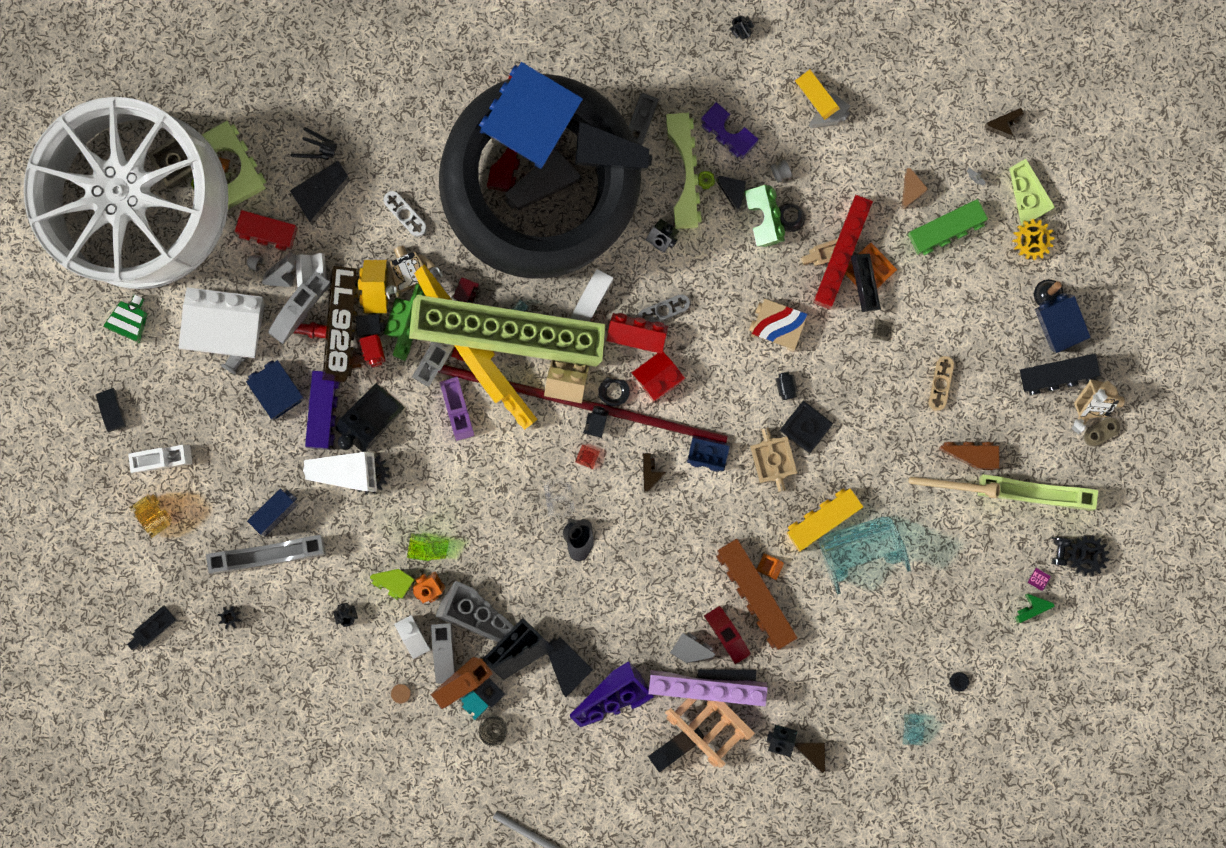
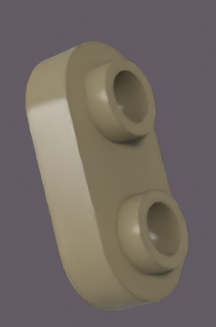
(1101, 431)

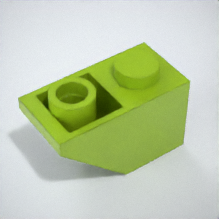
(395, 581)

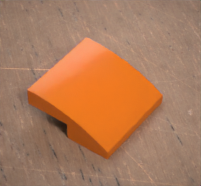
(881, 266)

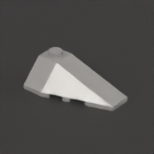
(468, 610)

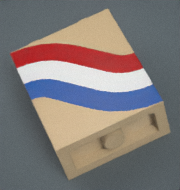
(778, 324)

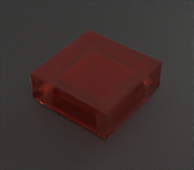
(587, 456)

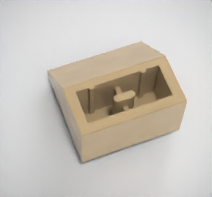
(566, 381)

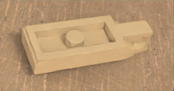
(820, 254)

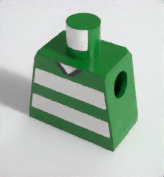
(128, 319)

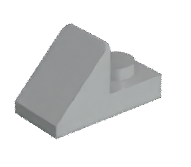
(280, 273)

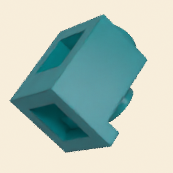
(474, 704)

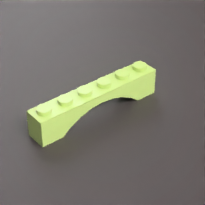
(679, 133)
(1043, 494)

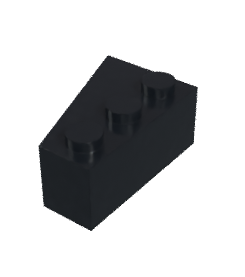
(320, 190)
(517, 650)

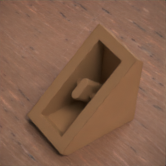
(912, 189)

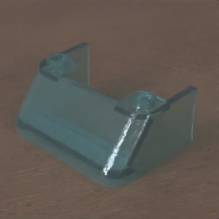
(860, 545)

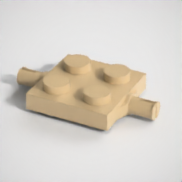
(773, 459)

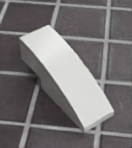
(592, 296)
(160, 458)

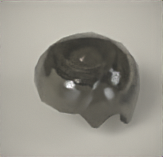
(495, 738)

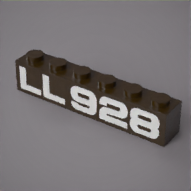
(339, 324)

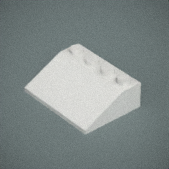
(221, 322)

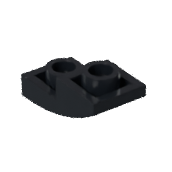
(110, 410)

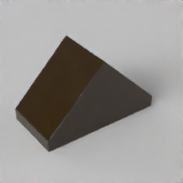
(814, 753)

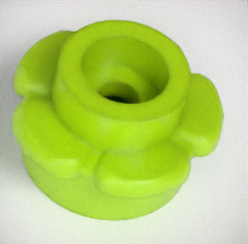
(706, 174)

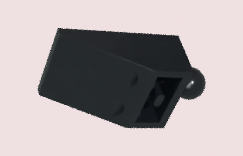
(367, 419)

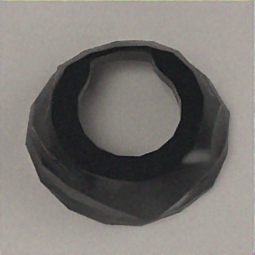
(792, 226)
(603, 392)

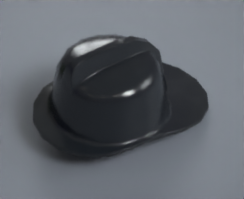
(579, 538)

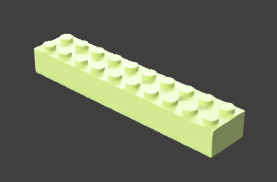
(507, 330)

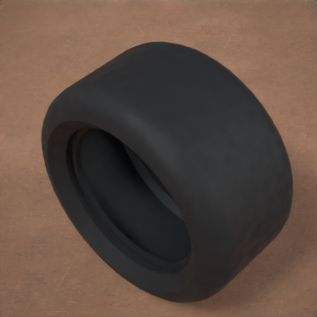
(521, 253)

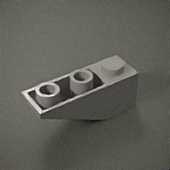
(443, 651)

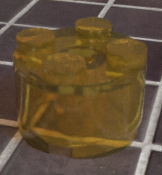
(150, 515)

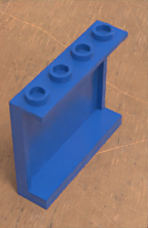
(530, 114)

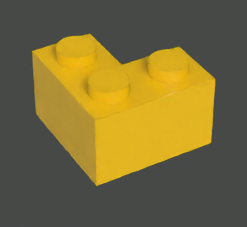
(373, 286)

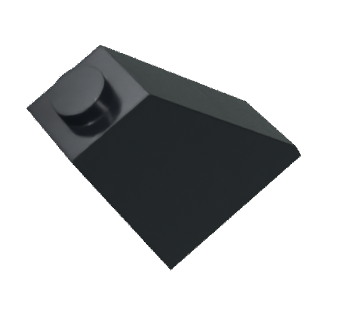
(567, 665)

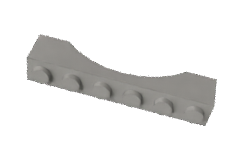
(265, 555)

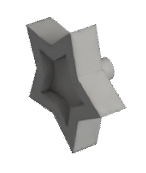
(976, 177)

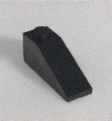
(673, 750)

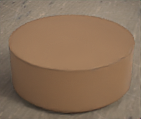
(400, 693)

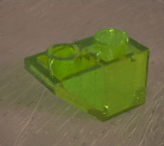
(427, 547)

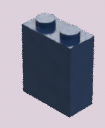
(1062, 322)
(274, 389)
(273, 512)

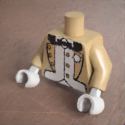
(401, 272)
(1096, 400)

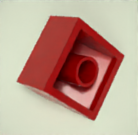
(658, 376)

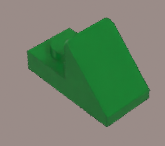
(1037, 607)

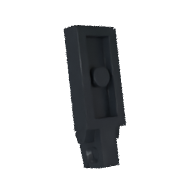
(152, 628)

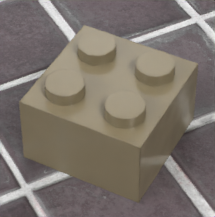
(169, 154)

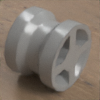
(781, 171)

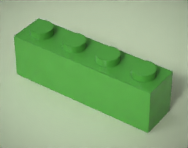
(947, 227)

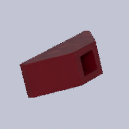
(727, 634)

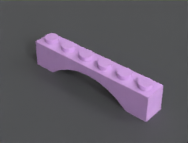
(704, 689)

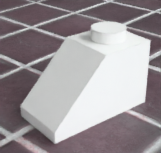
(412, 636)

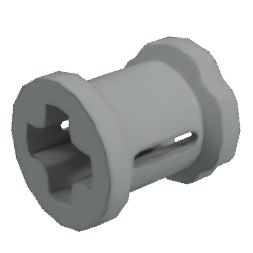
(233, 363)

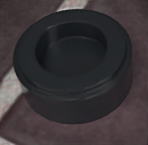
(958, 681)

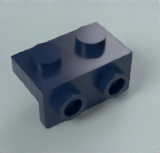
(708, 453)

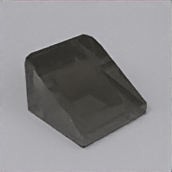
(882, 330)

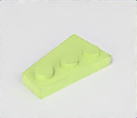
(1029, 193)

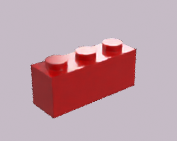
(265, 230)
(637, 333)

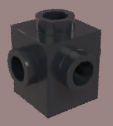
(663, 236)
(781, 740)

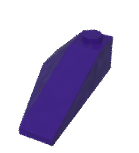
(617, 690)

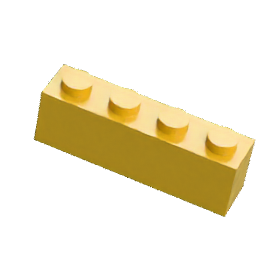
(821, 522)

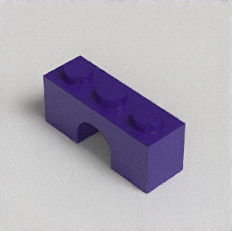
(739, 144)

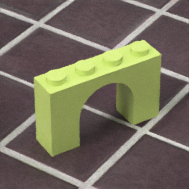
(248, 181)

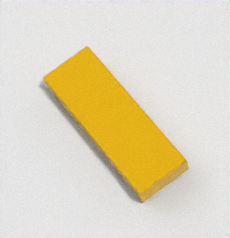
(817, 94)

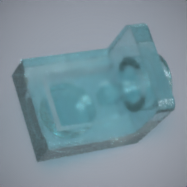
(913, 729)

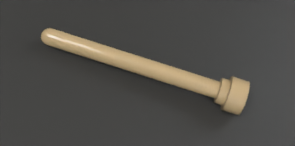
(991, 490)

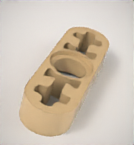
(949, 370)

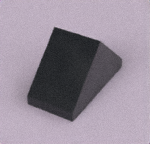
(733, 190)

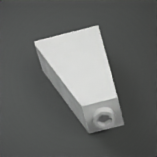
(347, 471)

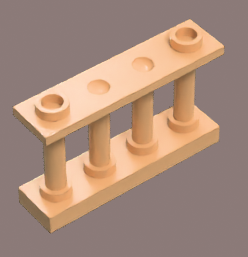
(727, 718)

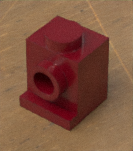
(465, 291)

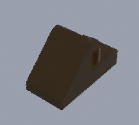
(1000, 124)
(650, 478)

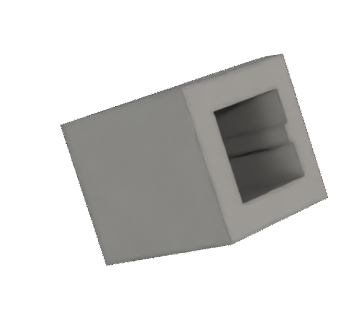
(690, 651)

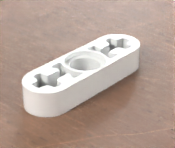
(399, 200)

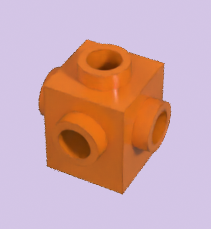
(428, 587)

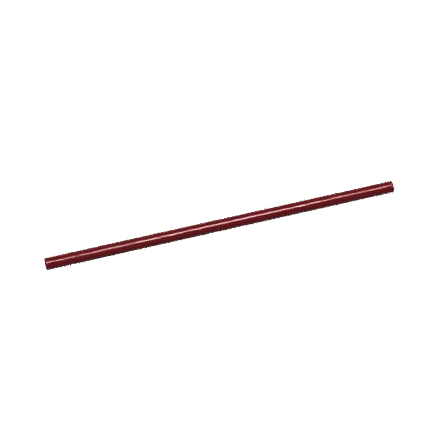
(588, 405)

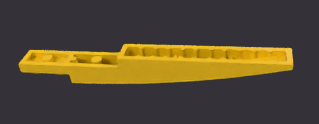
(480, 361)

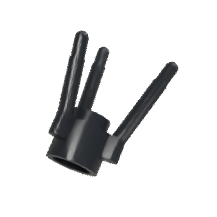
(327, 147)

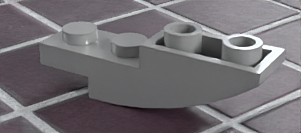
(297, 307)
(432, 362)

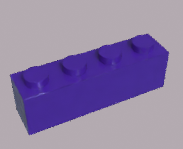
(320, 412)

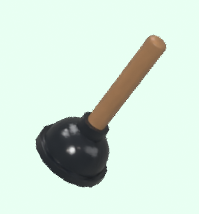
(1047, 290)

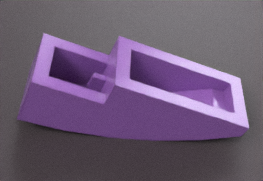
(457, 409)

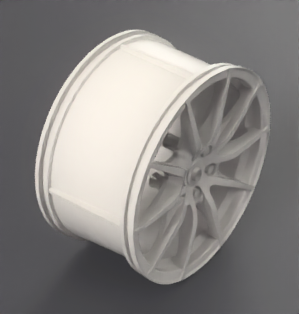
(122, 192)

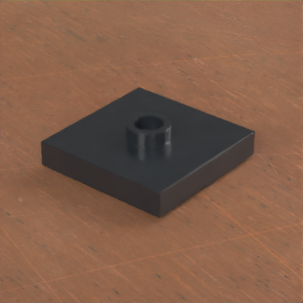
(806, 427)

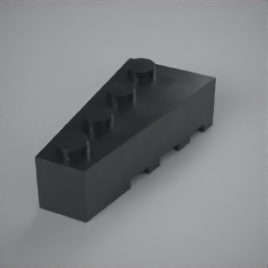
(1061, 373)

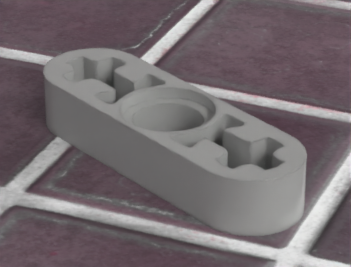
(679, 310)

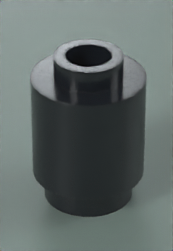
(786, 386)

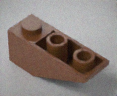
(979, 457)
(462, 682)

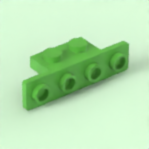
(399, 324)

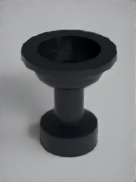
(1061, 543)

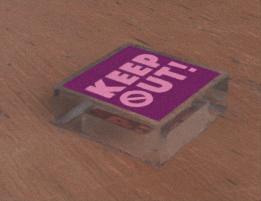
(1038, 579)

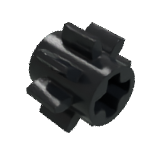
(741, 27)
(234, 614)
(345, 614)

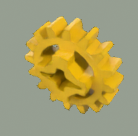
(1023, 231)

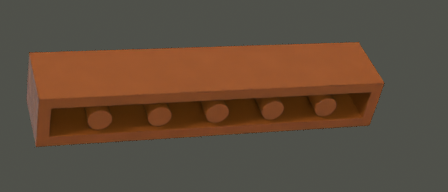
(757, 595)

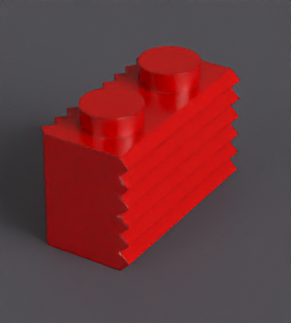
(372, 350)

